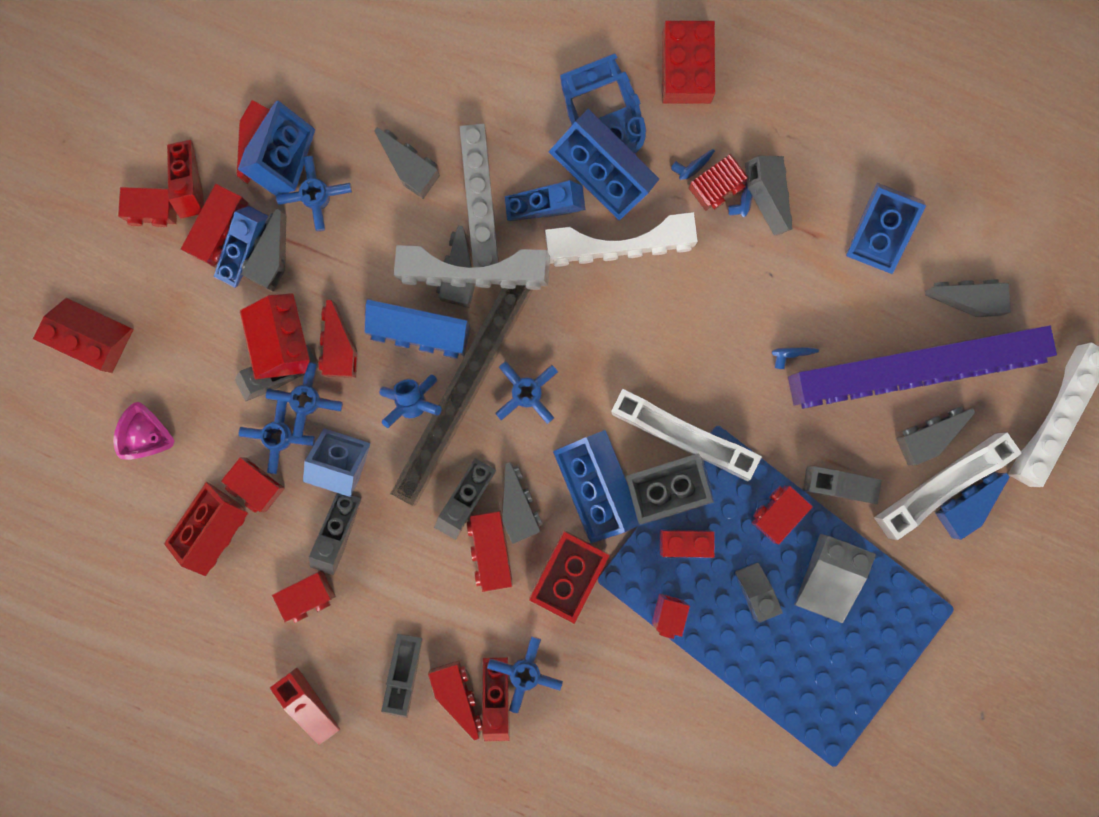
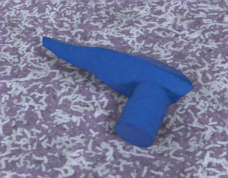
(693, 167)
(744, 207)
(782, 353)

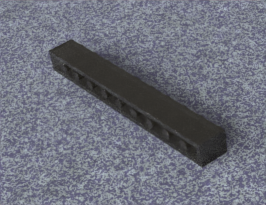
(460, 394)

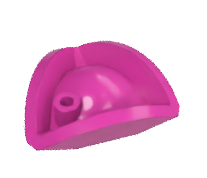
(140, 434)

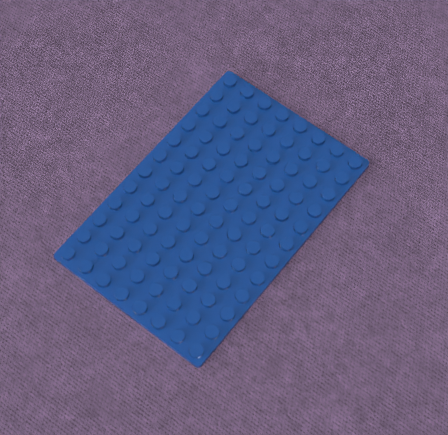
(797, 667)

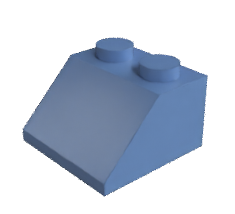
(336, 462)

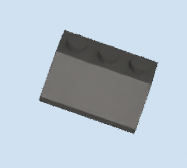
(670, 488)

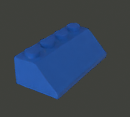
(604, 164)
(416, 328)
(597, 486)

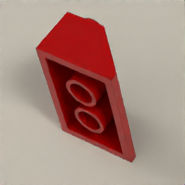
(84, 335)
(275, 337)
(205, 529)

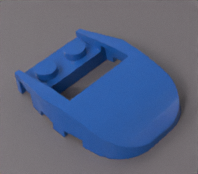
(624, 123)

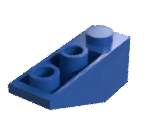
(546, 201)
(239, 243)
(971, 509)

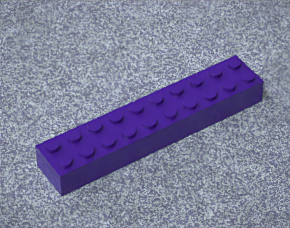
(922, 367)

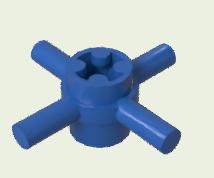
(322, 198)
(518, 384)
(409, 400)
(309, 408)
(271, 443)
(519, 666)

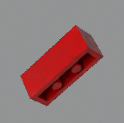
(212, 225)
(490, 551)

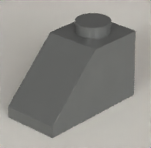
(758, 593)

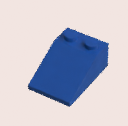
(278, 150)
(885, 228)

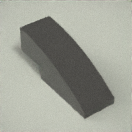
(402, 676)

